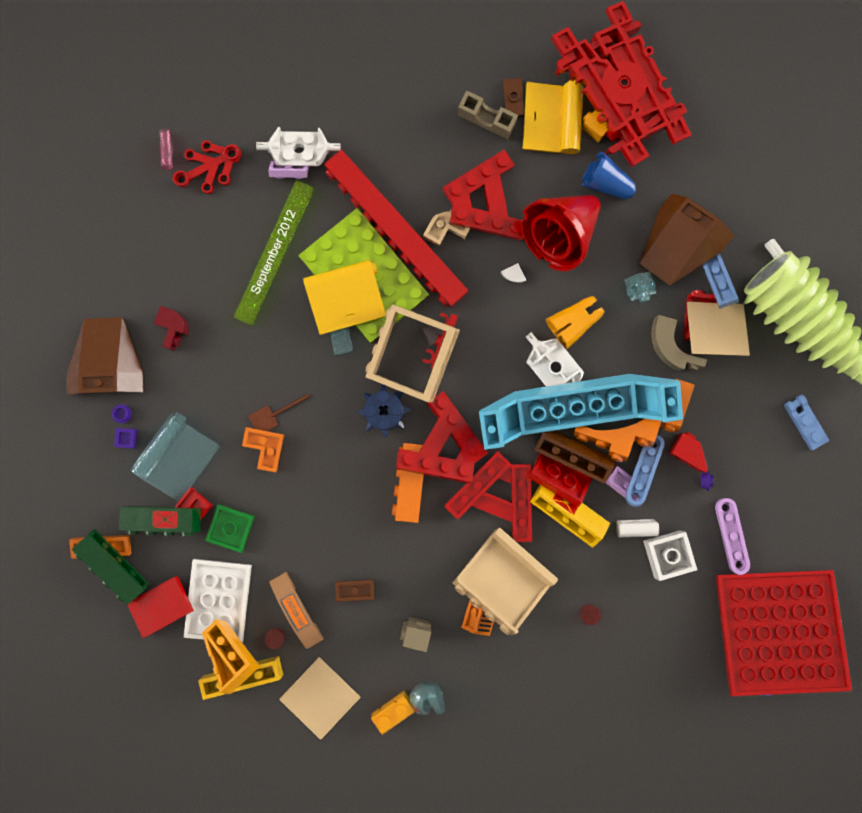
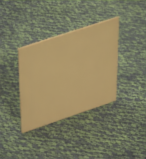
(717, 330)
(319, 698)

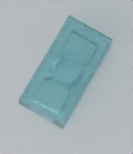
(341, 341)

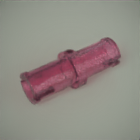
(166, 149)

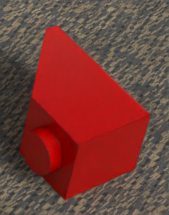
(689, 451)

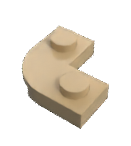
(440, 226)

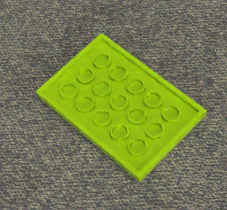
(357, 241)

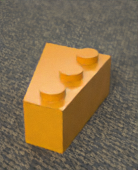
(229, 656)

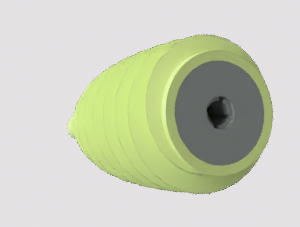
(807, 312)

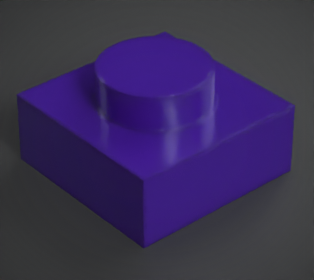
(125, 438)

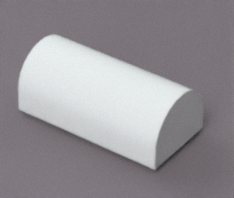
(637, 528)

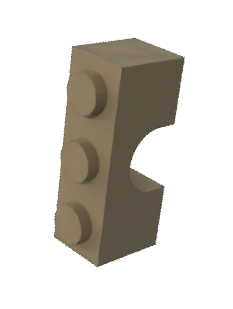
(476, 111)
(416, 634)

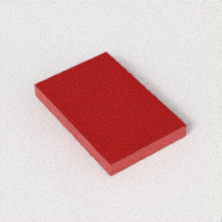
(560, 479)
(160, 607)

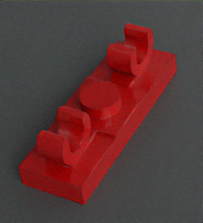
(451, 322)

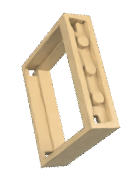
(440, 364)

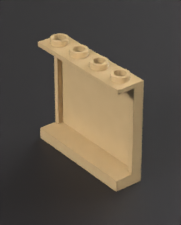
(504, 581)

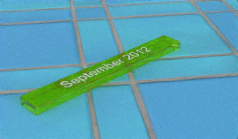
(274, 252)

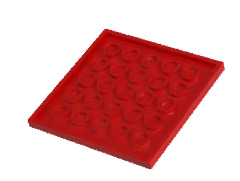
(782, 633)

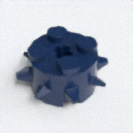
(372, 410)

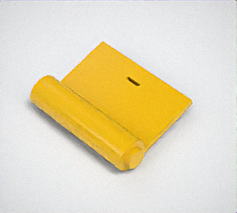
(556, 117)
(344, 293)

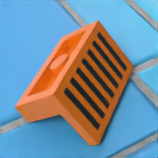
(476, 621)

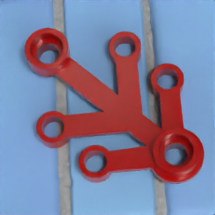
(210, 164)

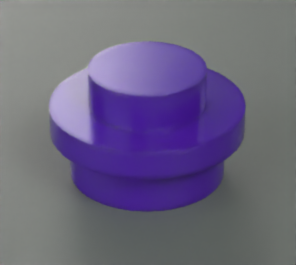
(121, 413)
(707, 480)

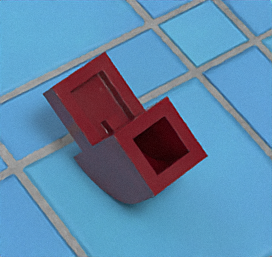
(174, 323)

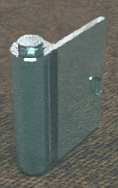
(172, 454)

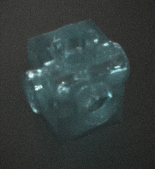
(640, 287)

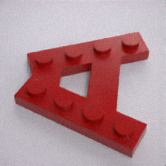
(496, 218)
(427, 459)
(474, 494)

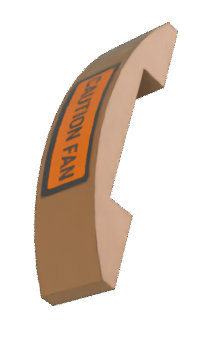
(295, 611)

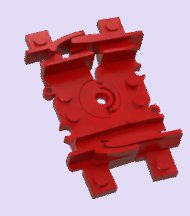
(614, 101)

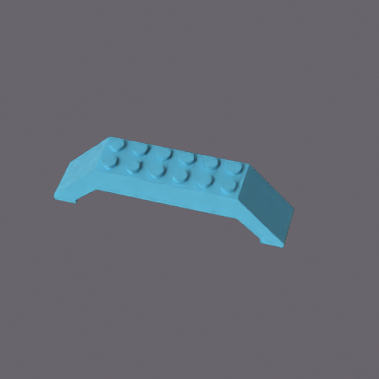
(580, 405)

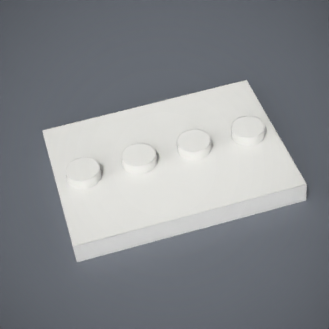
(217, 592)

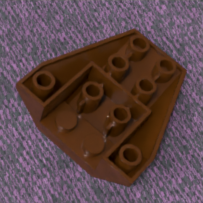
(683, 239)
(104, 359)

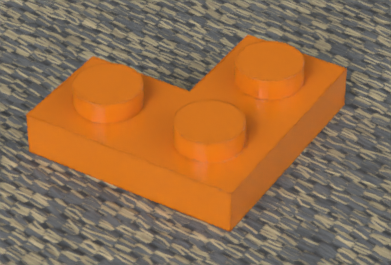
(269, 444)

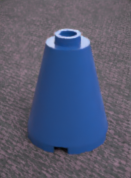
(608, 178)

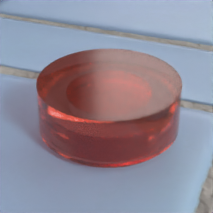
(590, 614)
(274, 638)

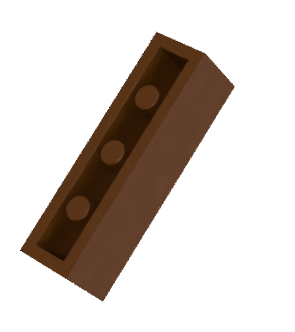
(575, 455)

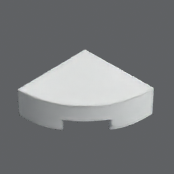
(514, 274)

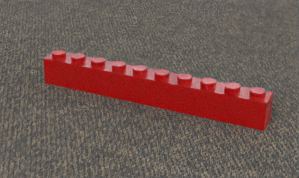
(396, 229)

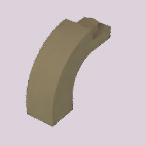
(666, 348)

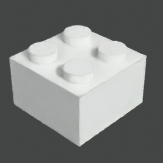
(670, 555)

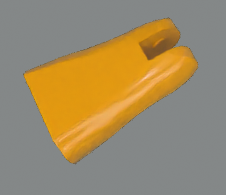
(573, 321)

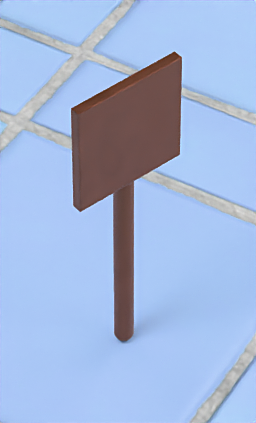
(264, 418)

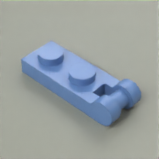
(806, 422)

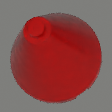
(560, 229)

